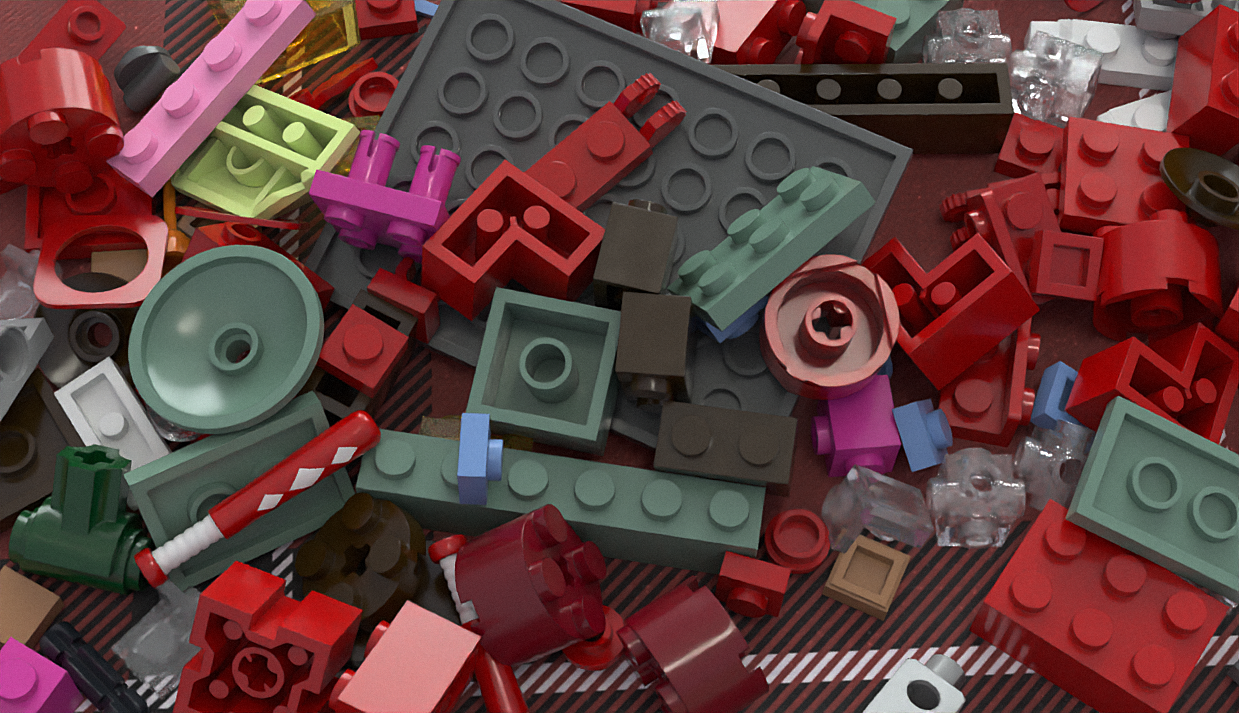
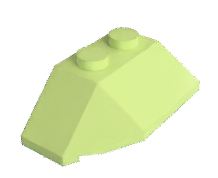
(264, 156)

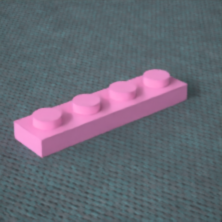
(208, 91)

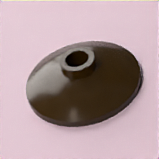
(1204, 185)
(74, 342)

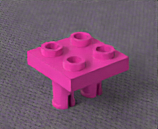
(370, 213)

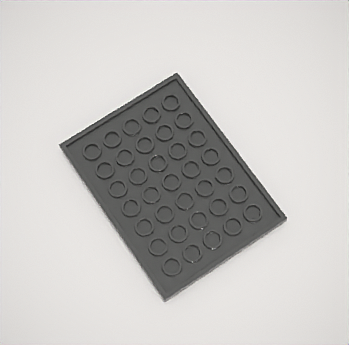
(524, 76)

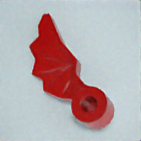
(335, 84)

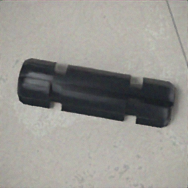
(90, 671)

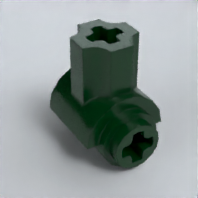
(84, 525)

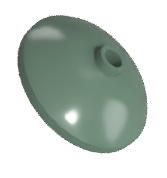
(205, 318)

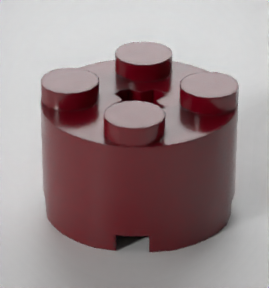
(532, 586)
(691, 653)

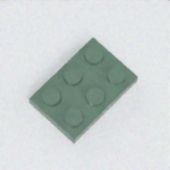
(770, 244)
(188, 482)
(1163, 496)

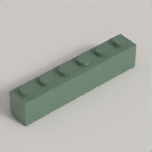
(617, 507)

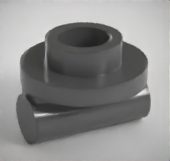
(144, 75)

